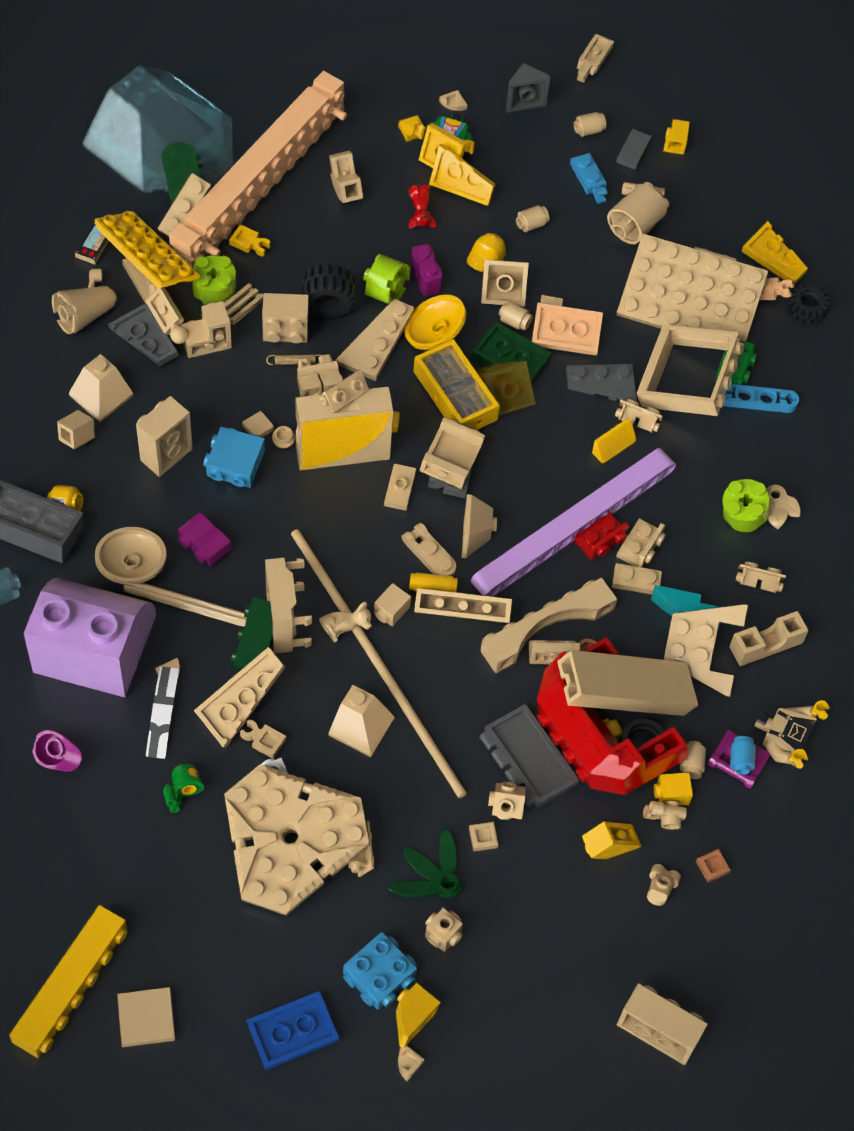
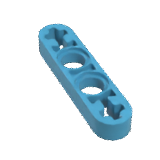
(755, 401)

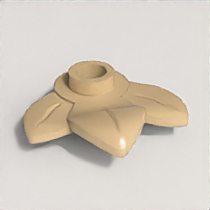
(781, 507)

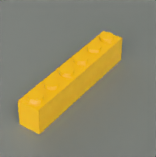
(68, 982)

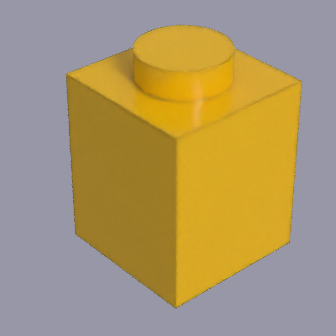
(674, 788)

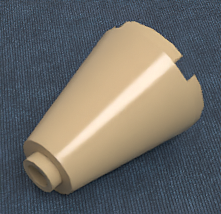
(81, 306)

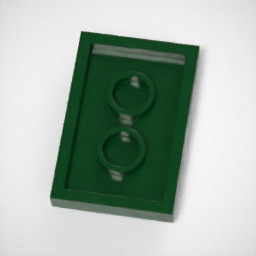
(506, 346)

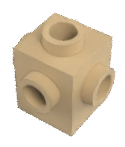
(507, 800)
(446, 936)

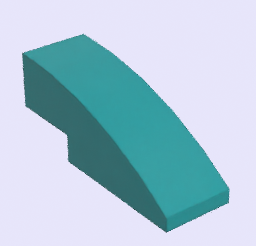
(678, 601)

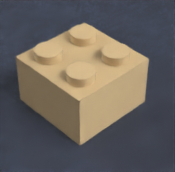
(285, 317)

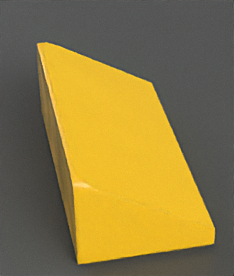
(614, 441)

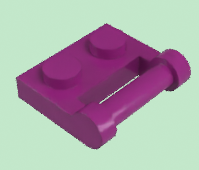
(724, 750)

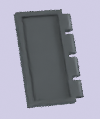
(530, 755)

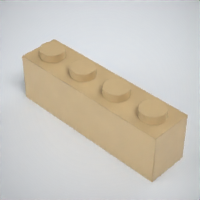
(463, 605)

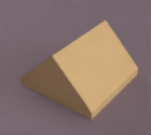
(504, 282)

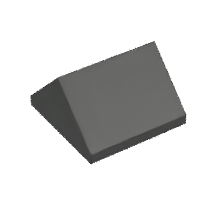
(527, 89)

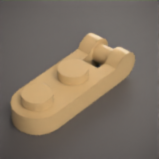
(429, 551)

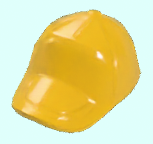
(489, 247)

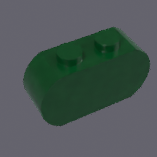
(179, 163)

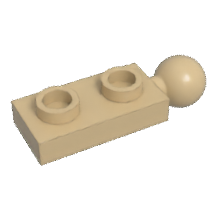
(167, 315)

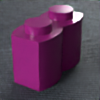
(426, 270)
(204, 539)

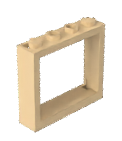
(692, 337)

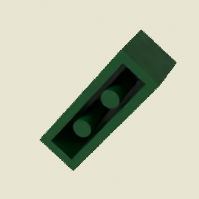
(256, 634)

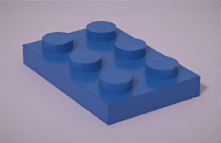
(292, 1030)

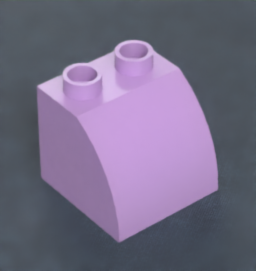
(88, 635)

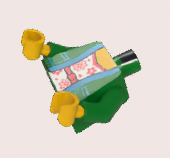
(452, 125)

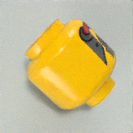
(67, 495)

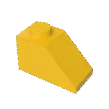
(610, 840)
(413, 1012)

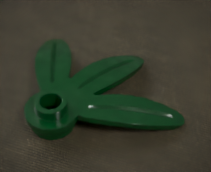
(437, 879)

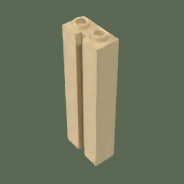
(627, 683)

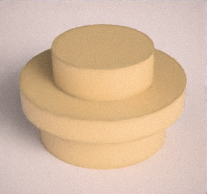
(283, 437)

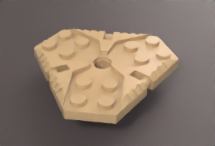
(267, 809)

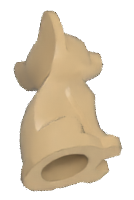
(342, 622)

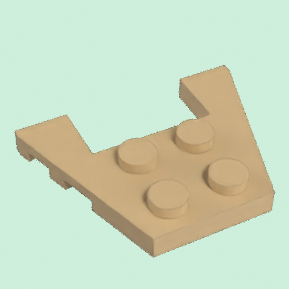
(694, 638)

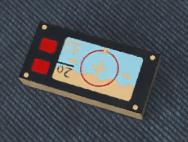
(92, 245)

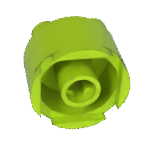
(216, 279)
(386, 279)
(746, 493)

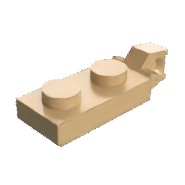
(593, 56)

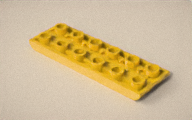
(145, 249)

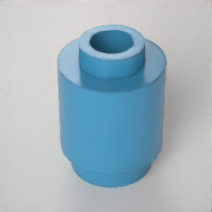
(743, 755)

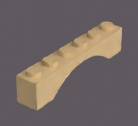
(588, 603)

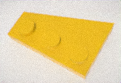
(460, 178)
(773, 254)

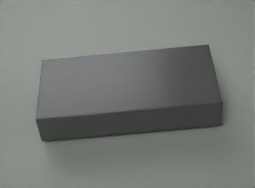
(633, 149)

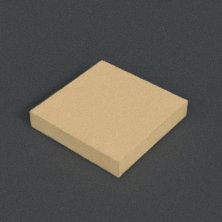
(146, 1017)

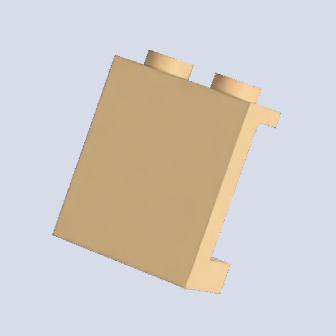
(452, 453)

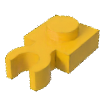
(248, 239)

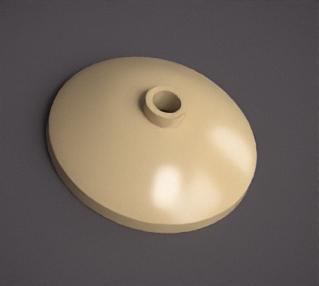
(130, 555)

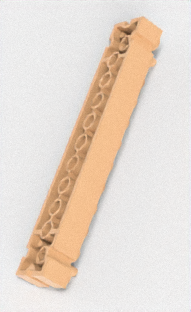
(259, 169)

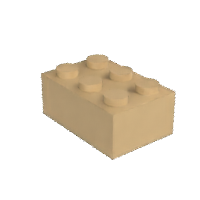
(164, 436)
(662, 1023)

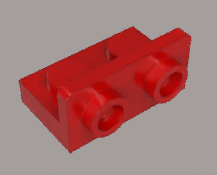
(601, 536)

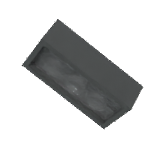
(38, 523)

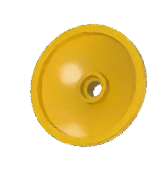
(435, 322)

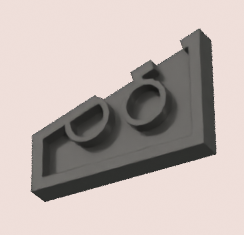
(145, 335)
(607, 380)

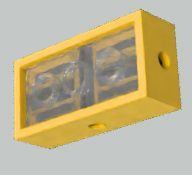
(456, 386)

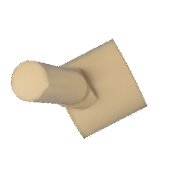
(95, 275)

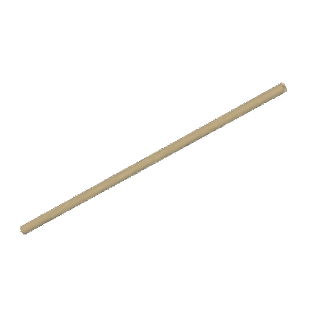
(381, 667)

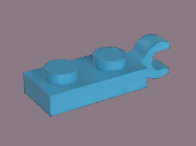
(589, 176)

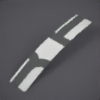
(162, 712)

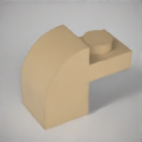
(344, 179)

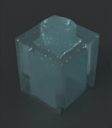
(8, 586)

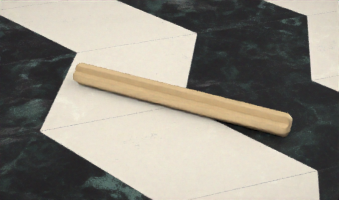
(187, 603)

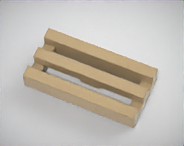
(239, 300)

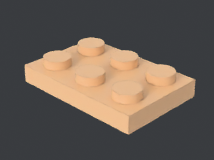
(567, 329)

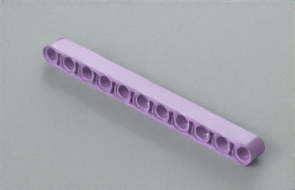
(565, 527)

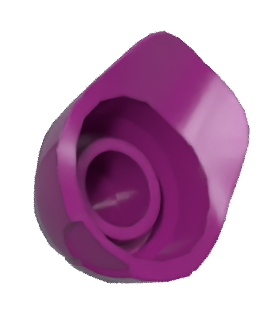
(56, 751)

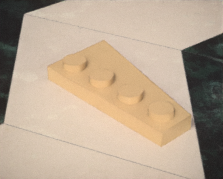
(377, 341)
(236, 700)

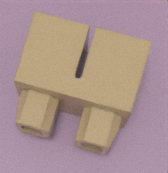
(317, 378)

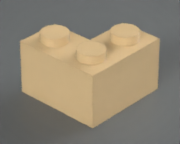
(209, 333)

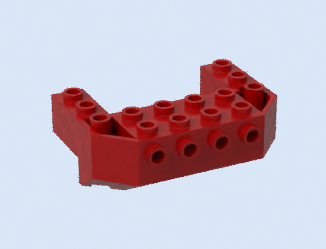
(591, 745)

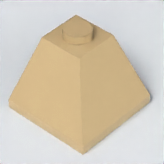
(100, 388)
(477, 525)
(361, 721)

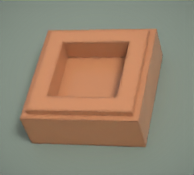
(713, 865)

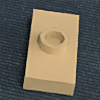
(400, 487)

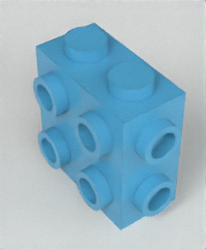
(234, 457)
(380, 971)

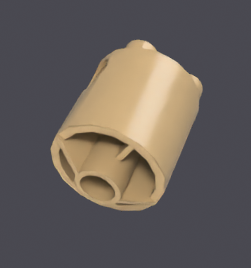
(637, 213)

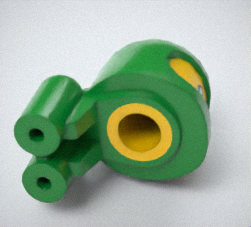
(185, 783)

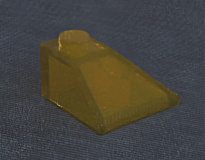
(508, 385)

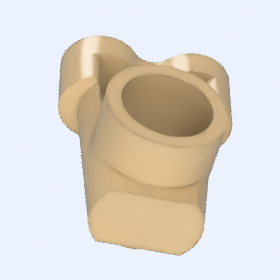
(669, 813)
(661, 884)

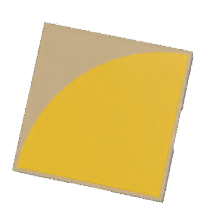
(348, 436)

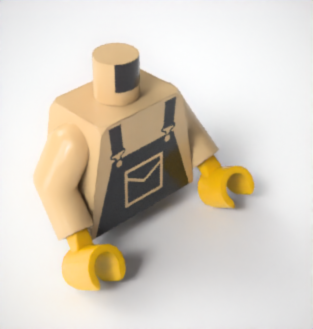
(790, 732)

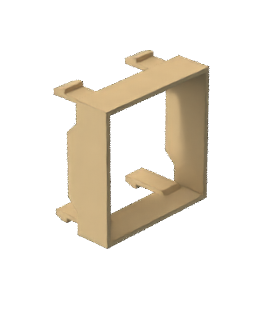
(281, 594)

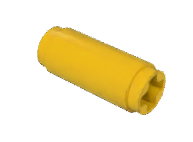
(433, 582)

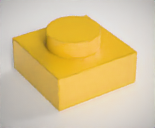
(407, 125)

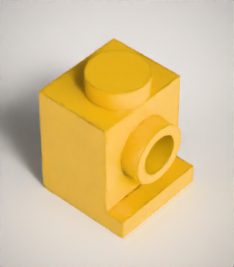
(676, 137)

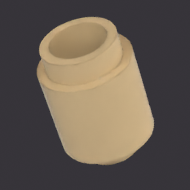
(590, 124)
(532, 218)
(515, 316)
(696, 760)

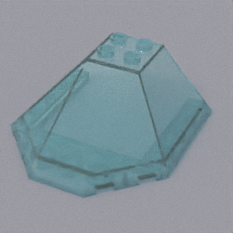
(147, 115)

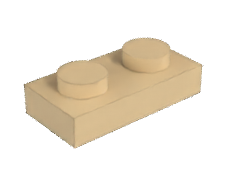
(635, 578)

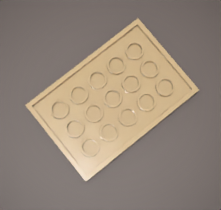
(690, 288)

